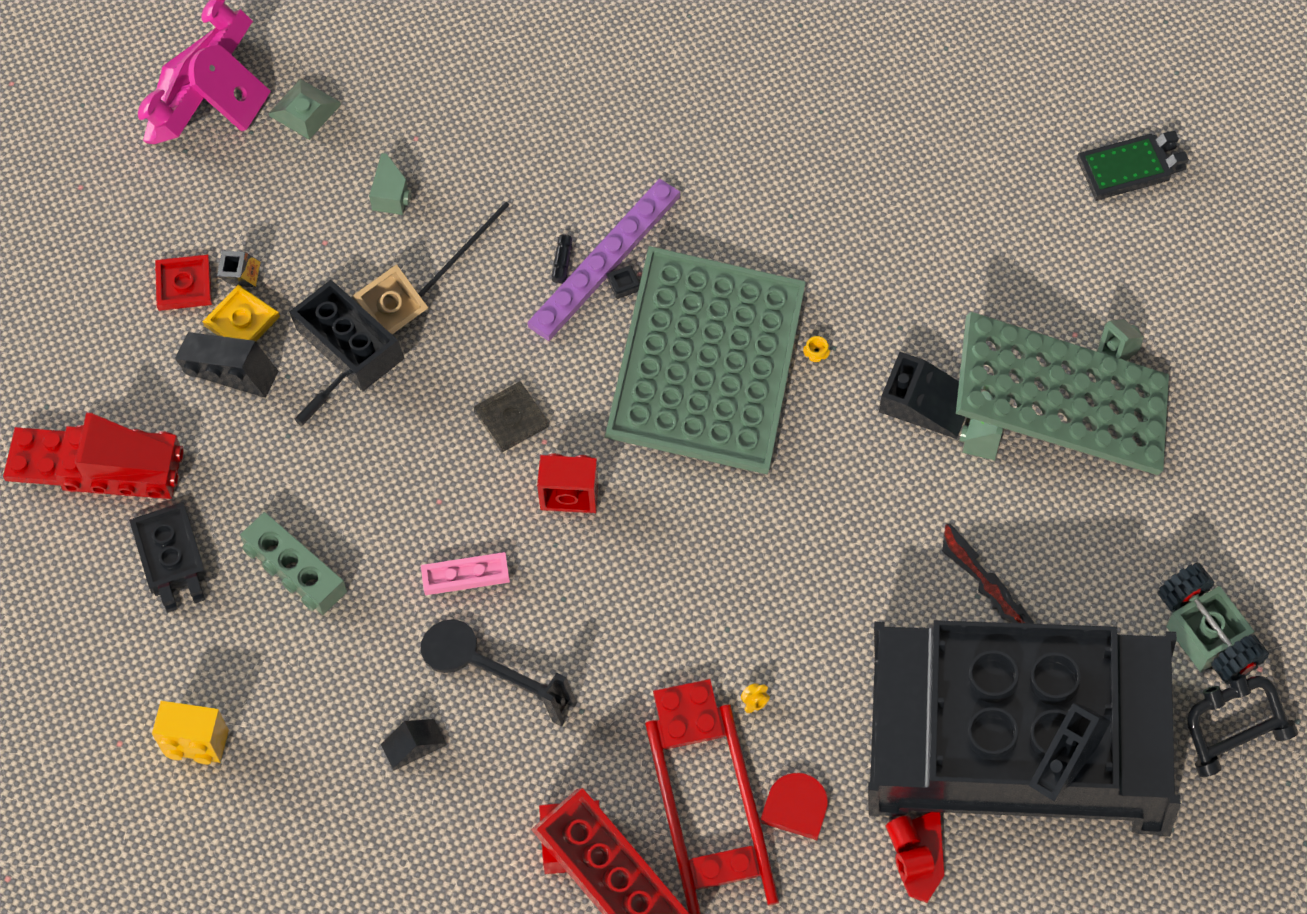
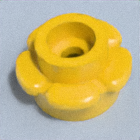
(816, 343)

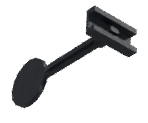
(453, 646)

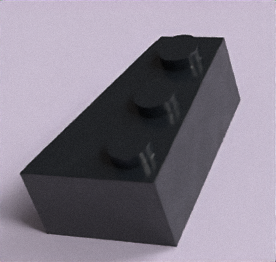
(227, 362)

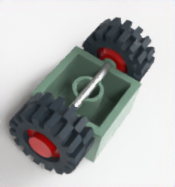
(1210, 625)

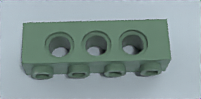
(267, 532)

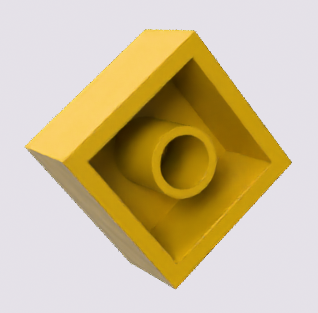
(190, 732)

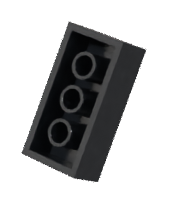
(347, 335)

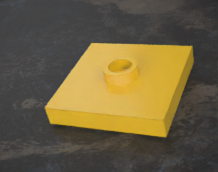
(241, 316)

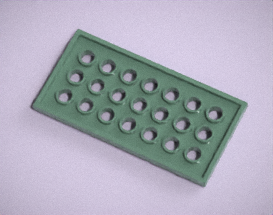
(1049, 427)

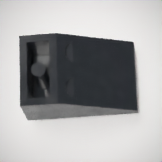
(922, 396)

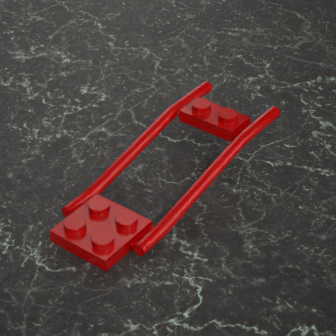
(690, 717)

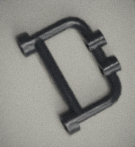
(1214, 699)

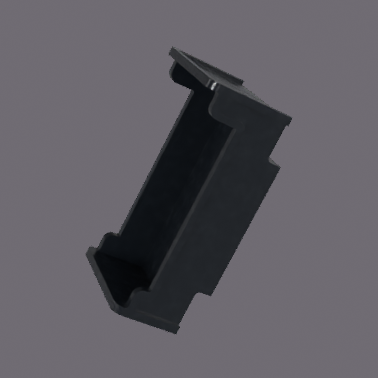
(978, 703)

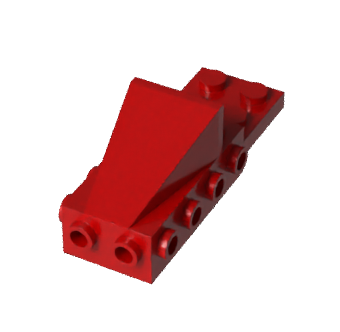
(96, 459)

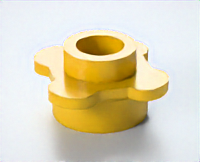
(755, 697)

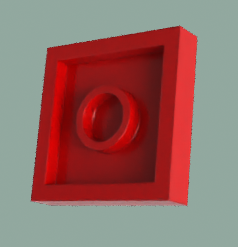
(183, 282)

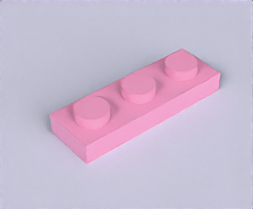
(465, 573)

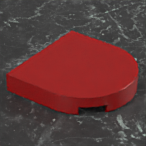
(796, 805)

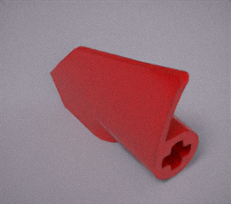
(918, 853)

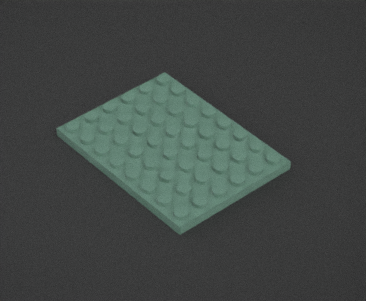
(706, 360)

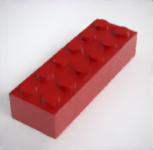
(603, 860)

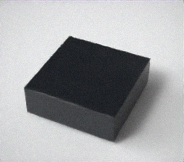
(623, 281)

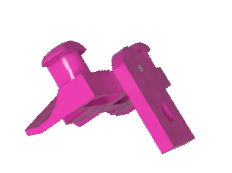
(208, 73)

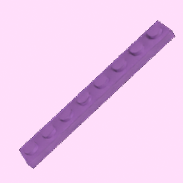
(603, 259)

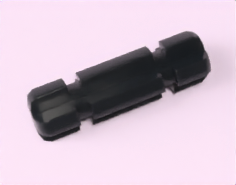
(562, 258)

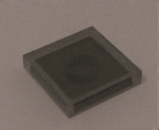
(511, 416)

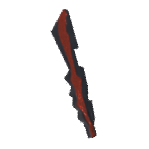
(989, 584)

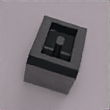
(412, 741)

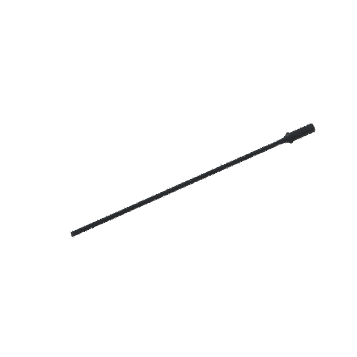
(321, 398)

